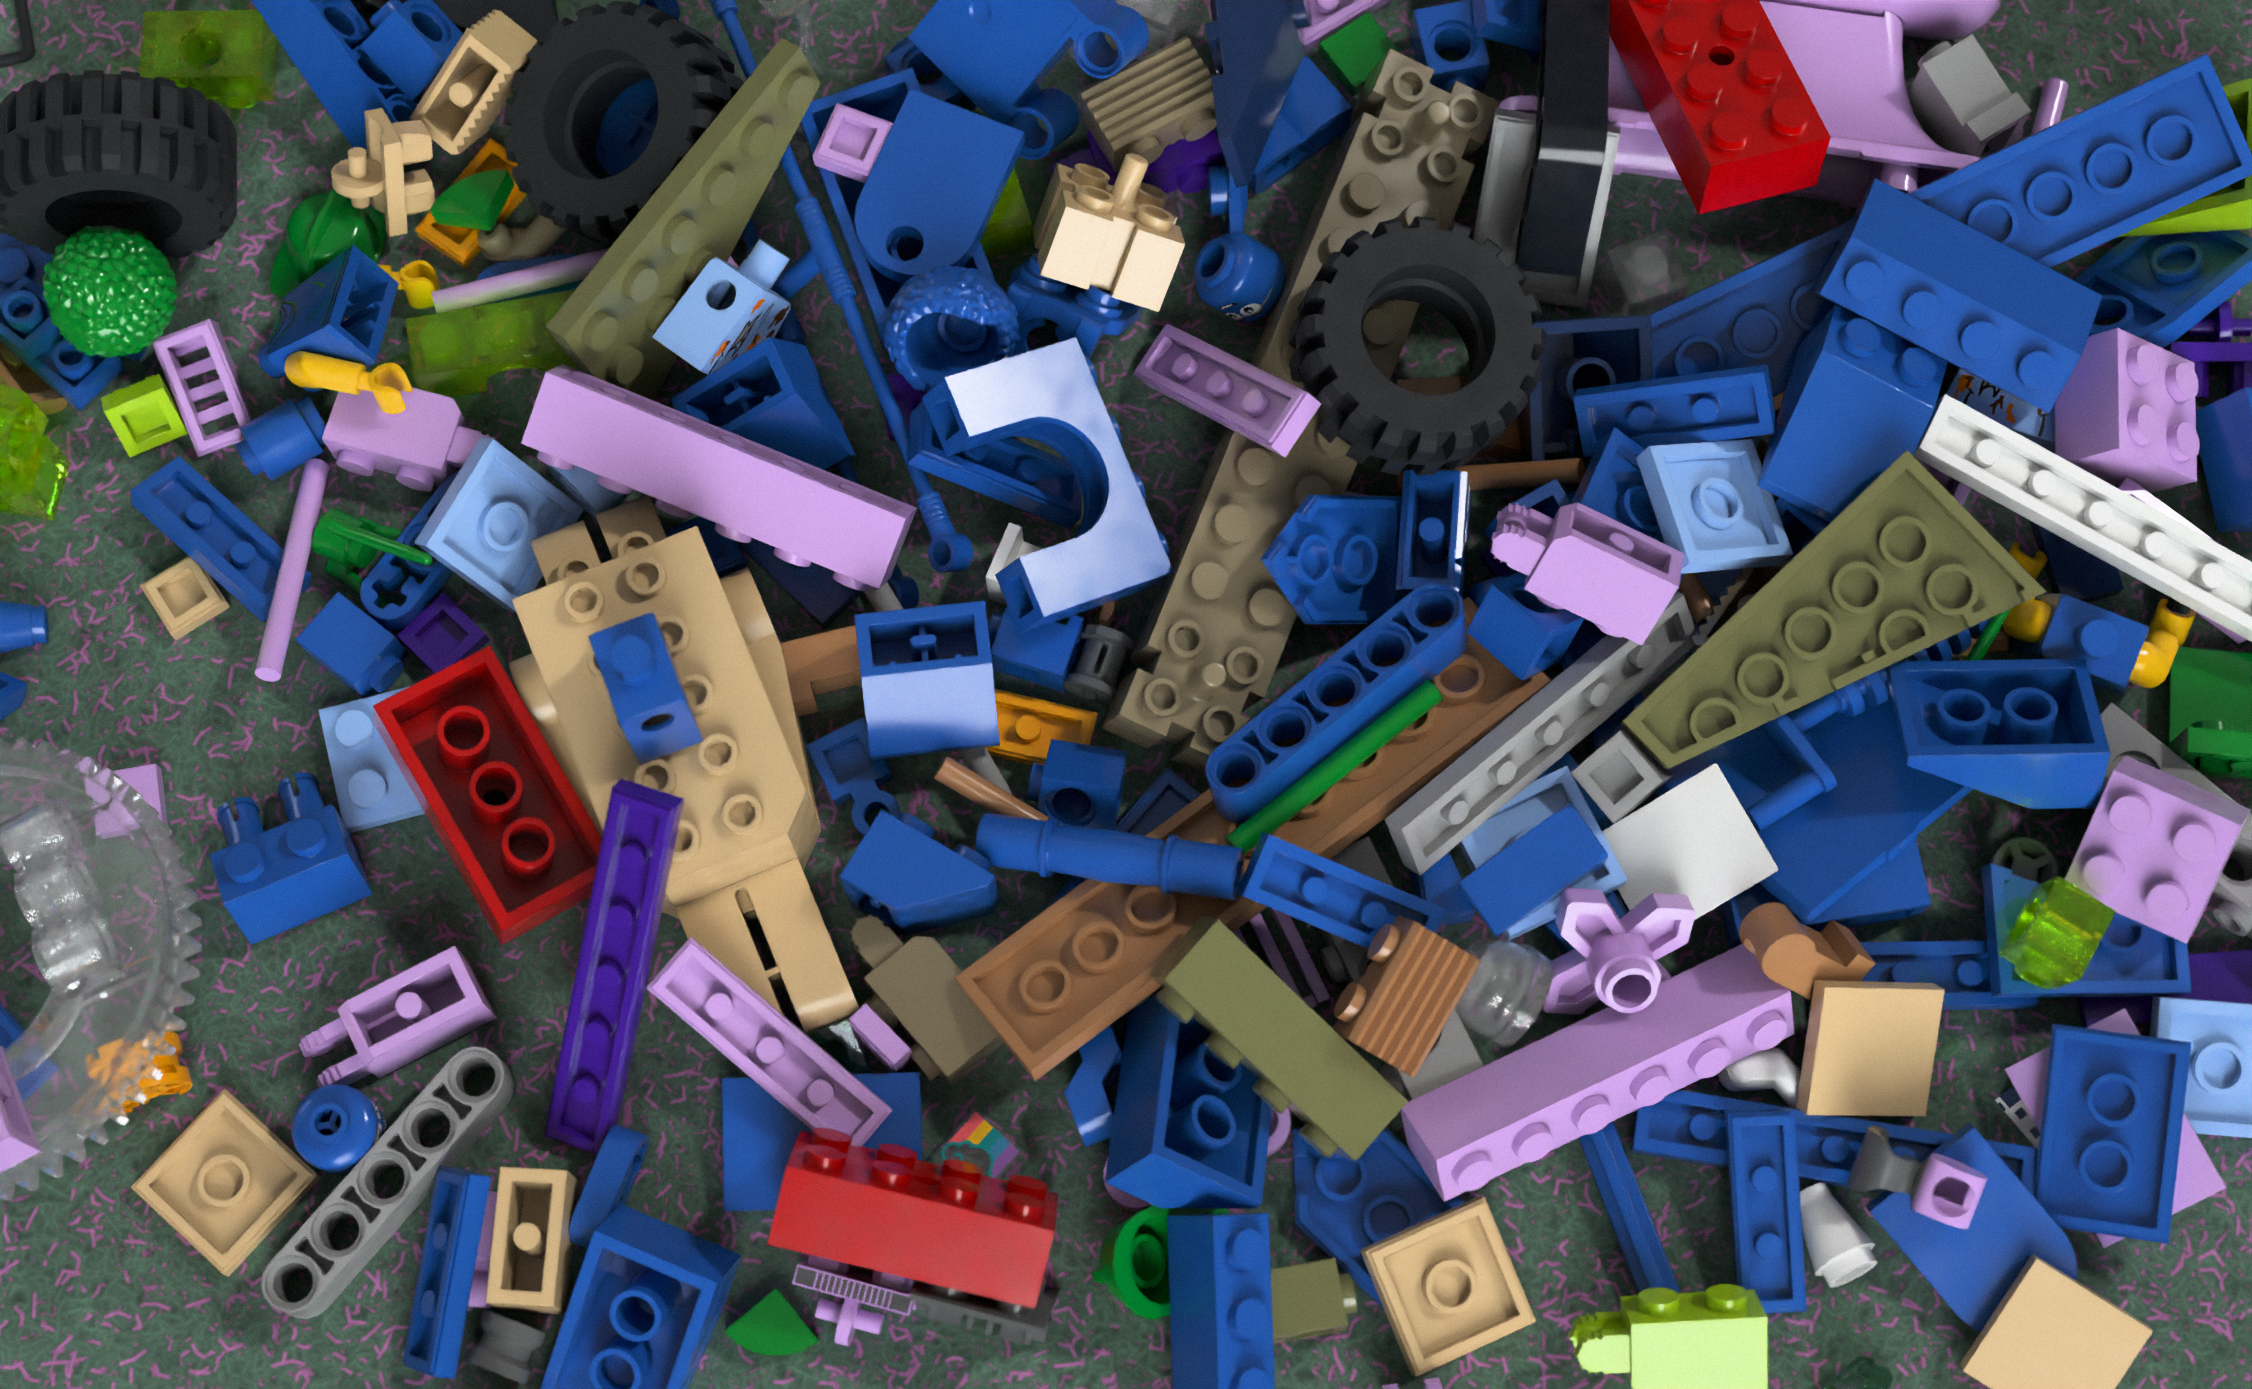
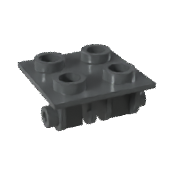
(1017, 1321)

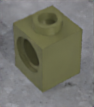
(1310, 1300)

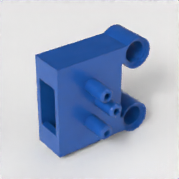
(1009, 46)

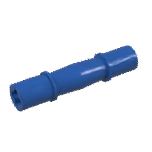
(1111, 856)

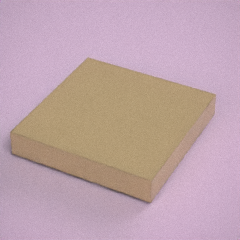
(1870, 1048)
(226, 1182)
(1447, 1285)
(2054, 1336)

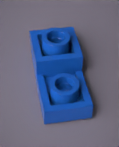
(40, 346)

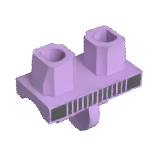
(837, 1279)

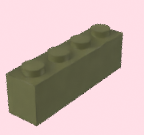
(1277, 1038)

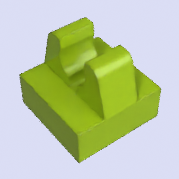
(144, 415)

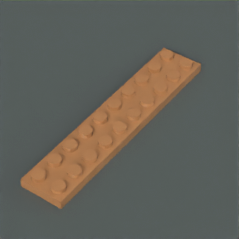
(1096, 945)

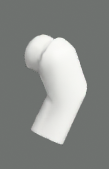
(1764, 1071)

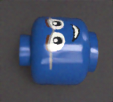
(1239, 276)
(320, 1112)

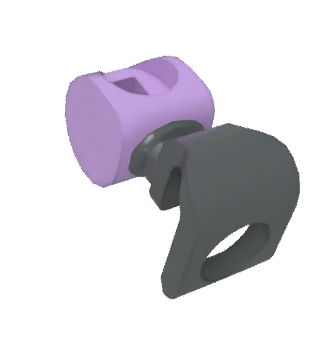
(1936, 1188)

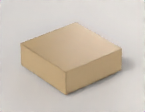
(184, 597)

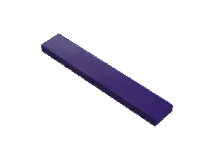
(613, 964)

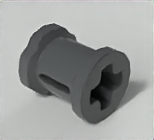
(1099, 642)

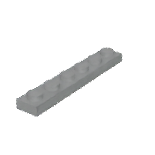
(1535, 738)

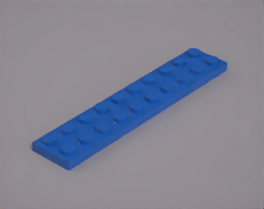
(2038, 196)

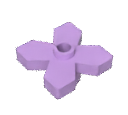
(1614, 955)

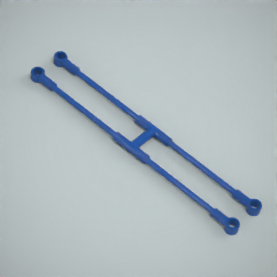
(947, 549)

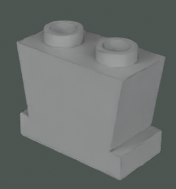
(1965, 100)

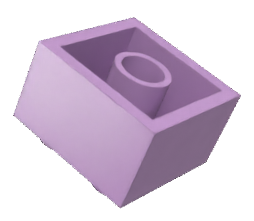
(2130, 413)
(2156, 848)

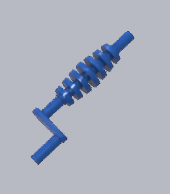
(1850, 701)

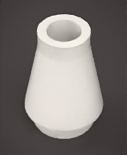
(1833, 1238)

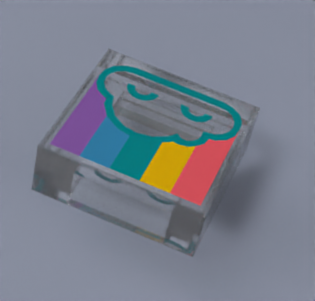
(982, 1144)

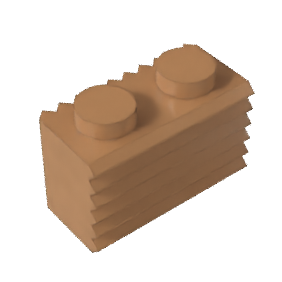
(1404, 994)

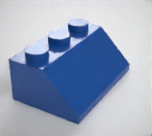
(1184, 1119)

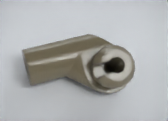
(513, 244)

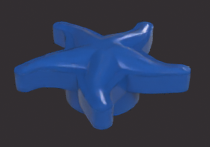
(1226, 199)

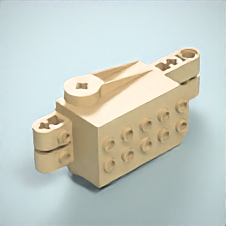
(744, 788)

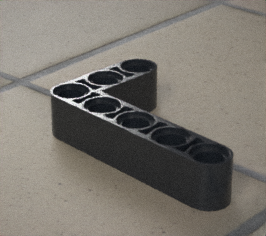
(1567, 136)

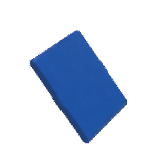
(1838, 834)

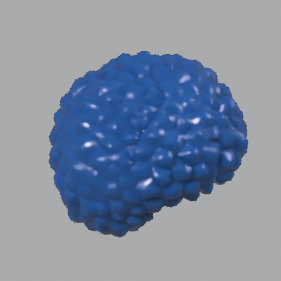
(948, 324)

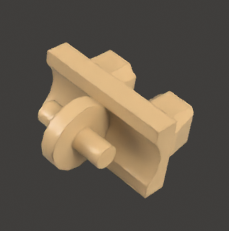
(379, 172)

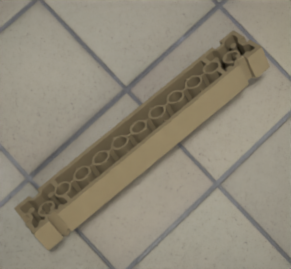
(1220, 612)

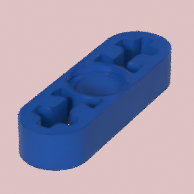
(388, 576)

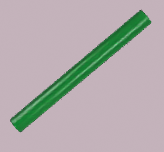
(1335, 766)

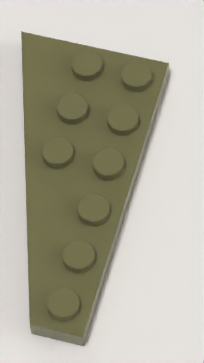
(682, 227)
(1861, 595)

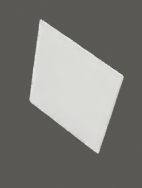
(1690, 845)

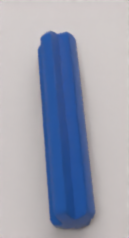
(1627, 1210)

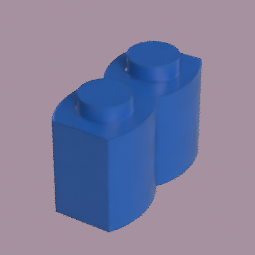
(1307, 123)

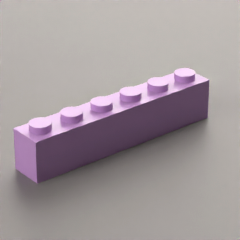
(718, 477)
(1595, 1072)

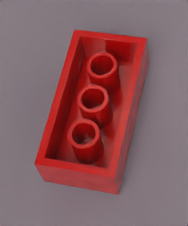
(1721, 97)
(472, 737)
(915, 1217)

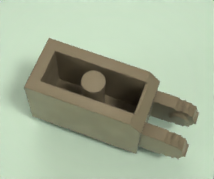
(918, 992)

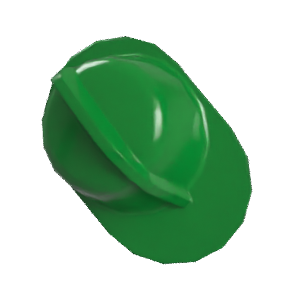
(320, 232)
(1137, 1263)

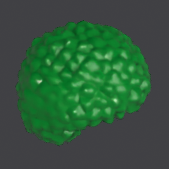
(109, 291)

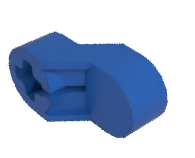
(1091, 1085)

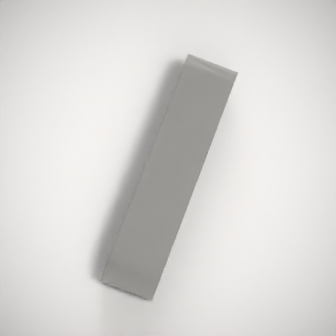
(357, 1193)

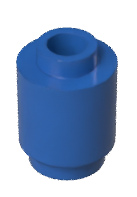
(282, 438)

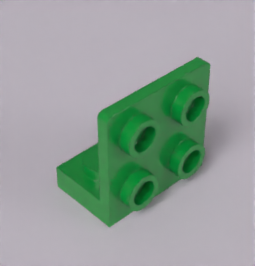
(2211, 711)

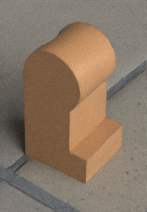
(821, 665)
(1799, 955)

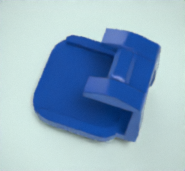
(1075, 310)

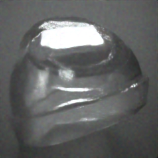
(1504, 990)

